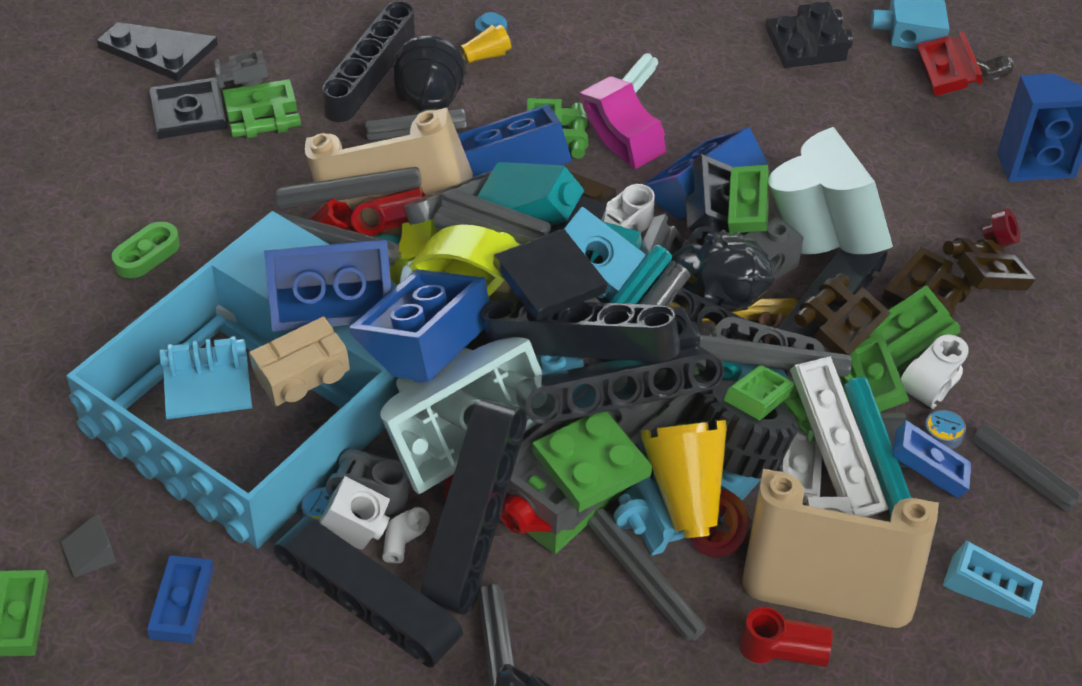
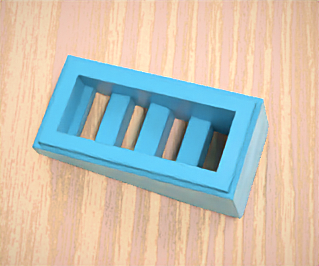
(975, 586)

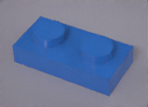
(932, 459)
(180, 599)

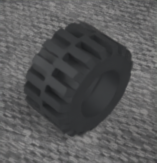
(749, 442)

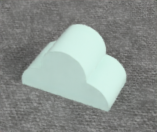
(830, 198)
(432, 417)

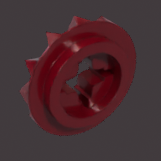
(726, 541)

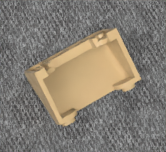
(430, 147)
(837, 559)

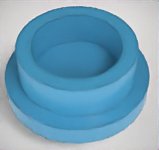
(488, 19)

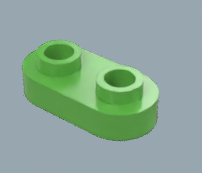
(142, 252)

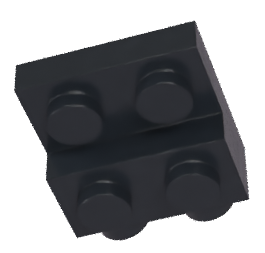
(811, 36)
(710, 200)

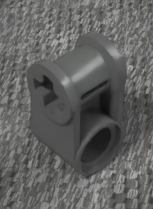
(376, 473)

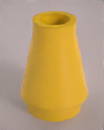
(488, 44)

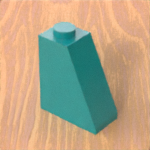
(534, 190)

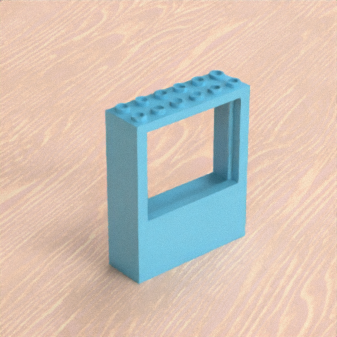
(132, 366)

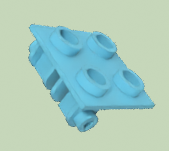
(205, 378)

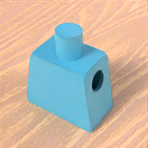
(912, 21)

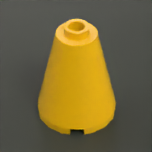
(689, 473)

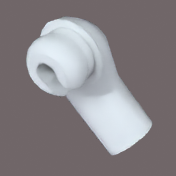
(403, 530)

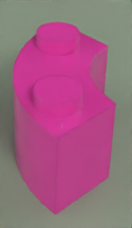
(623, 121)

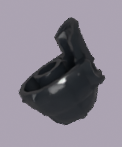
(429, 72)
(726, 270)

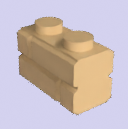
(300, 361)

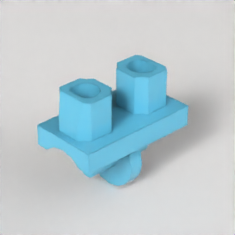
(647, 515)

